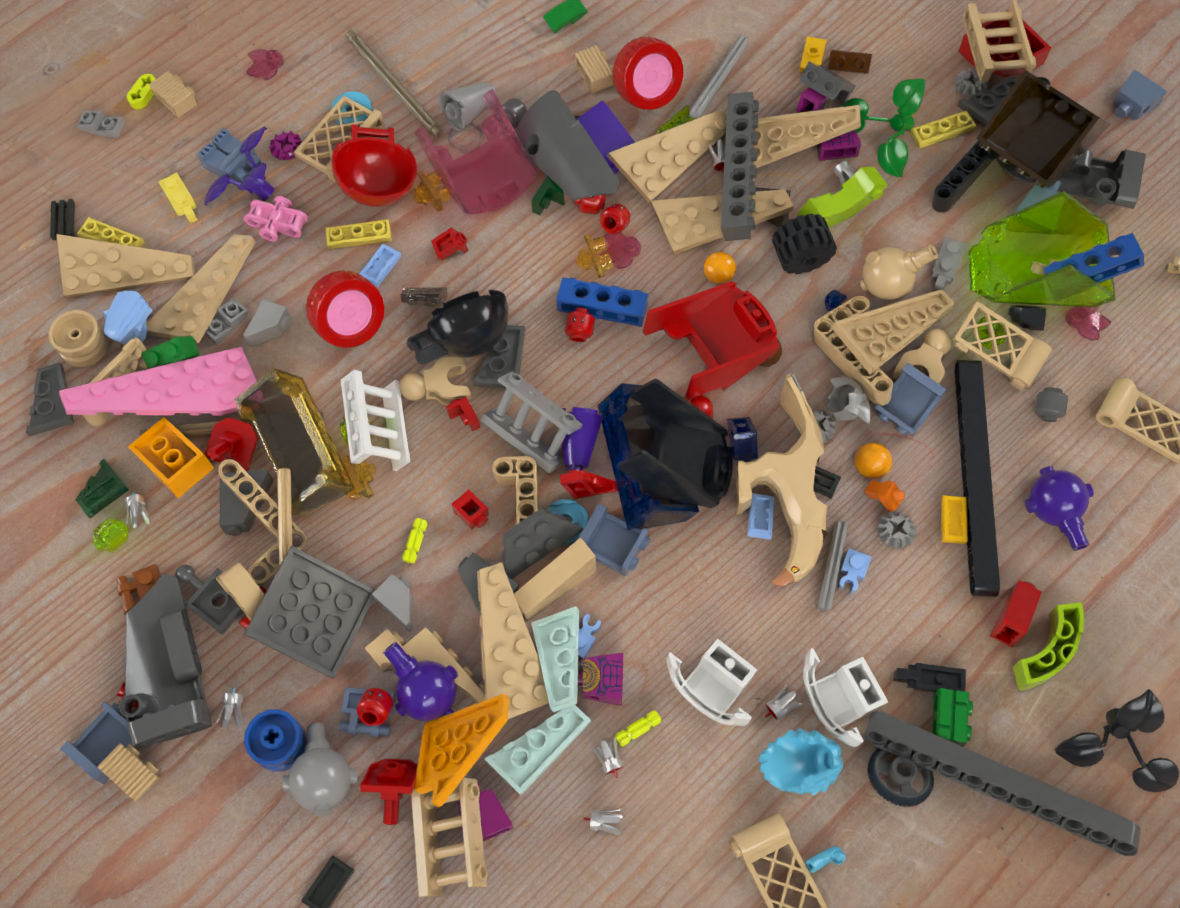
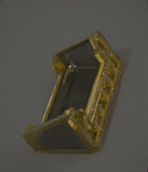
(296, 439)

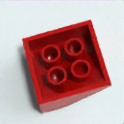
(1038, 46)

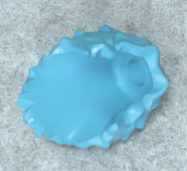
(801, 762)

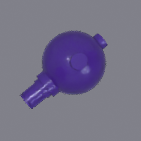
(1061, 501)
(424, 687)

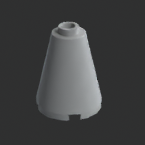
(463, 104)

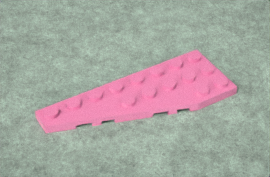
(186, 386)

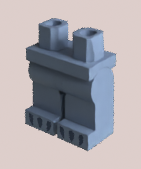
(225, 157)

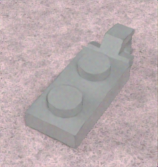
(947, 262)

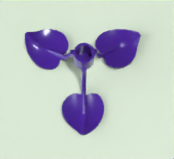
(254, 182)

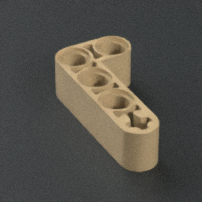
(521, 480)
(242, 588)

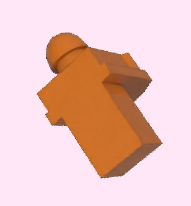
(886, 492)

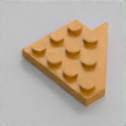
(454, 745)

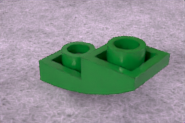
(564, 13)

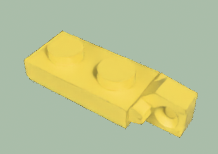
(179, 196)

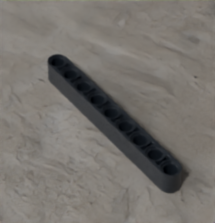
(963, 175)

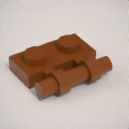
(143, 581)

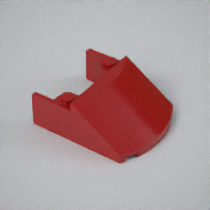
(724, 327)

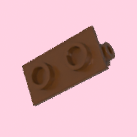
(849, 61)

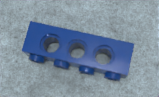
(1107, 267)
(609, 310)

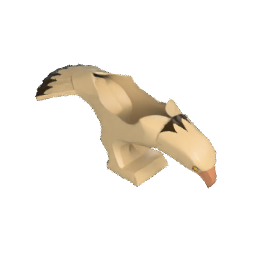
(792, 481)

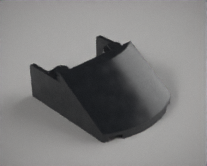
(687, 452)

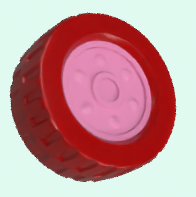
(647, 73)
(345, 309)

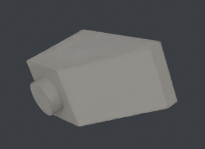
(267, 323)
(396, 599)

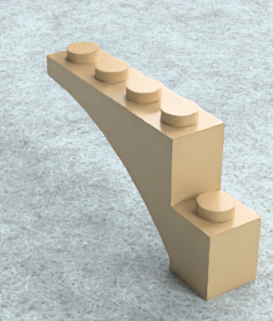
(426, 647)

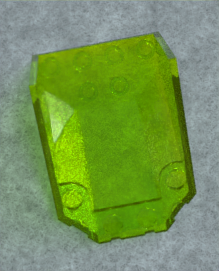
(1040, 233)

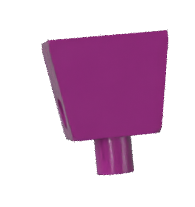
(493, 817)

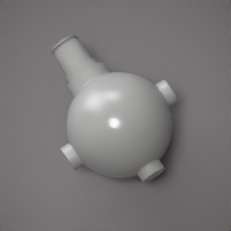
(319, 775)

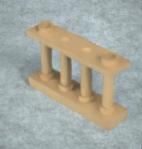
(981, 50)
(426, 840)

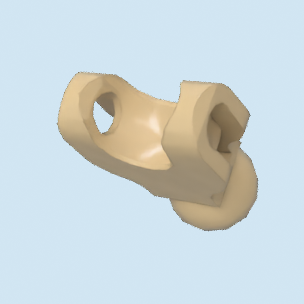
(928, 356)
(436, 382)

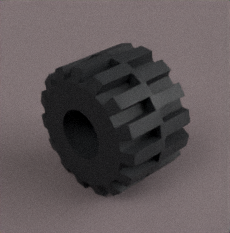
(804, 244)

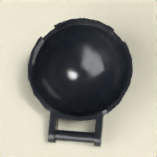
(462, 327)

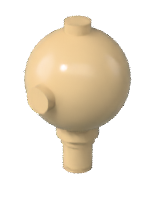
(892, 271)

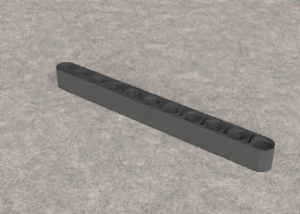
(1003, 783)

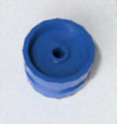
(279, 728)

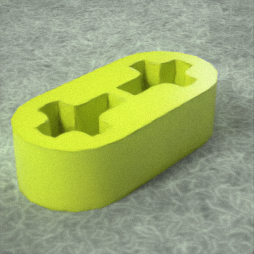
(141, 89)

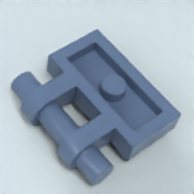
(353, 727)

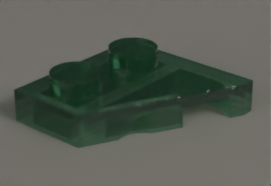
(101, 490)

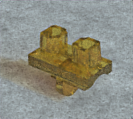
(428, 191)
(586, 258)
(360, 476)

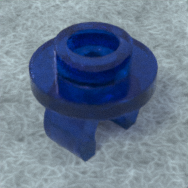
(834, 300)

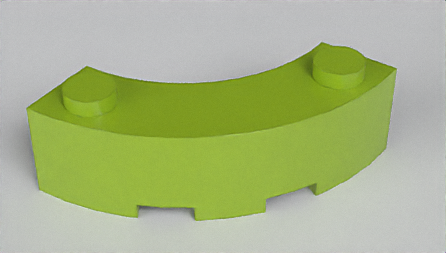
(855, 195)
(1061, 646)

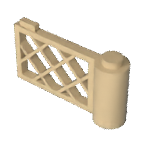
(123, 360)
(1026, 362)
(1117, 409)
(764, 839)

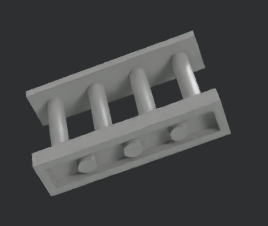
(517, 435)

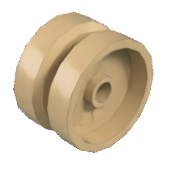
(78, 338)

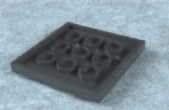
(310, 612)

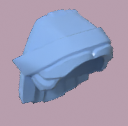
(127, 317)

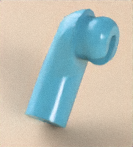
(832, 854)

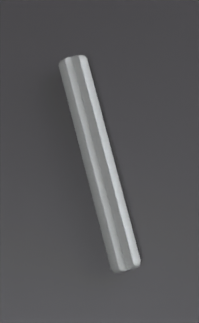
(832, 566)

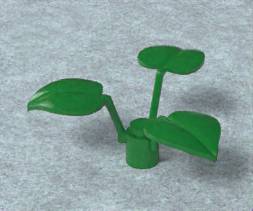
(908, 97)

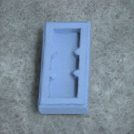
(380, 264)
(761, 516)

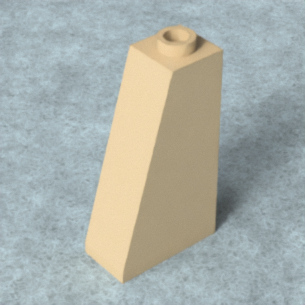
(556, 579)

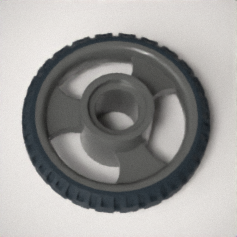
(897, 782)

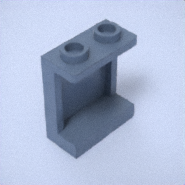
(911, 400)
(612, 541)
(99, 741)

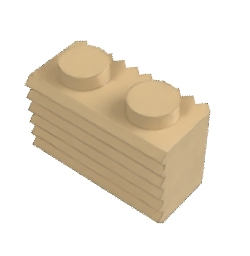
(594, 68)
(173, 94)
(129, 771)

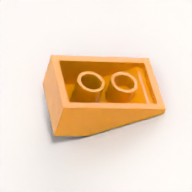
(171, 457)

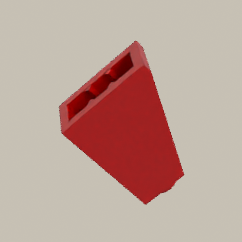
(1016, 614)

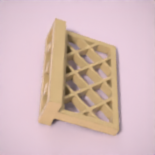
(374, 120)

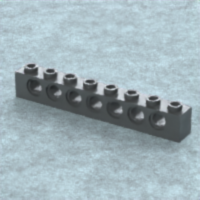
(740, 167)

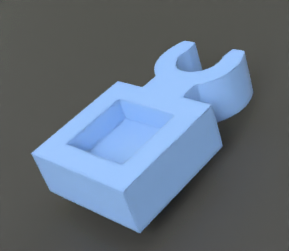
(855, 567)
(586, 639)

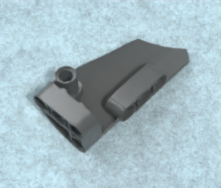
(564, 149)
(1099, 179)
(162, 669)

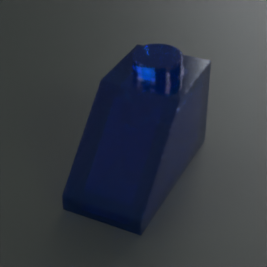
(743, 439)

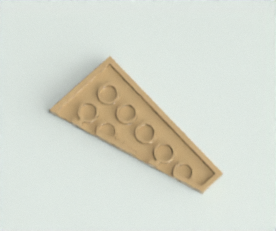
(794, 132)
(661, 158)
(697, 220)
(103, 266)
(198, 300)
(885, 331)
(506, 646)

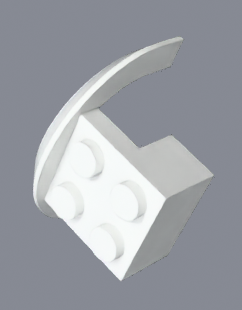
(715, 683)
(843, 696)

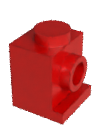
(470, 503)

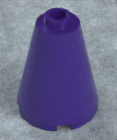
(579, 445)

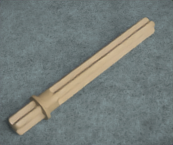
(284, 512)

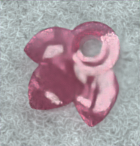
(265, 63)
(618, 249)
(1089, 321)

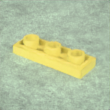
(942, 129)
(100, 231)
(358, 234)

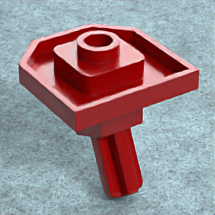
(232, 441)
(391, 780)

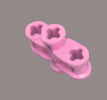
(276, 218)

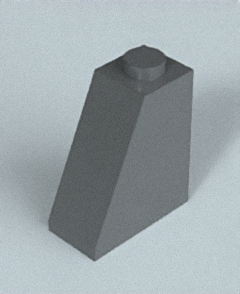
(233, 512)
(468, 573)

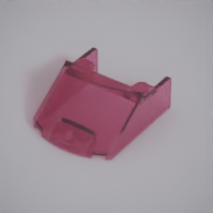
(490, 173)

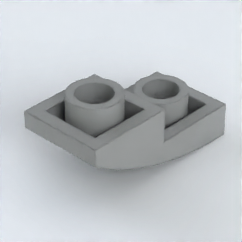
(96, 123)
(228, 318)

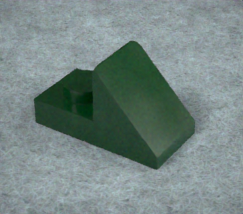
(547, 191)

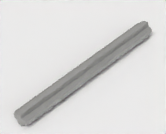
(718, 77)

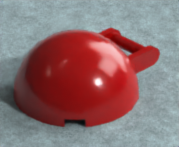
(373, 168)

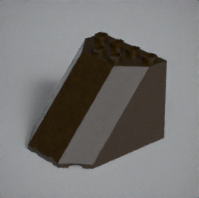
(1040, 130)

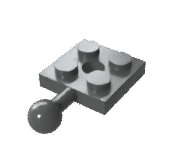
(203, 600)

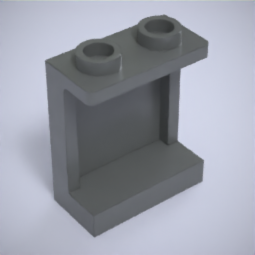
(827, 82)

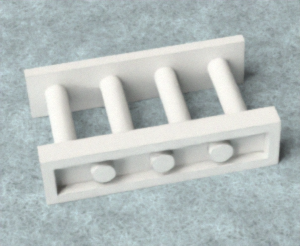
(359, 428)

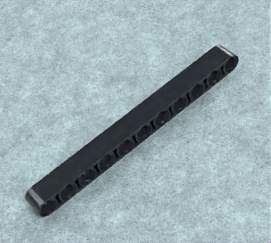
(977, 479)

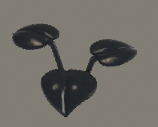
(1140, 713)

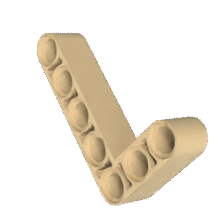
(839, 353)
(265, 517)

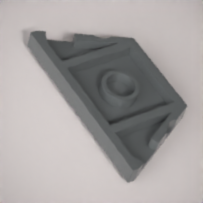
(535, 539)

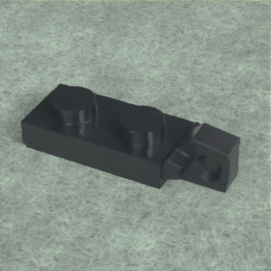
(931, 677)

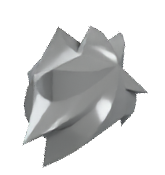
(848, 400)

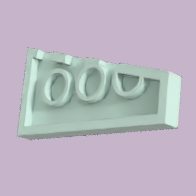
(558, 655)
(531, 754)

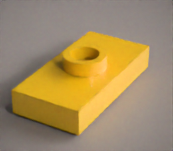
(812, 52)
(954, 519)

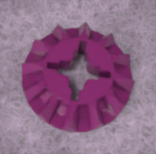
(286, 152)

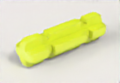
(414, 540)
(638, 728)

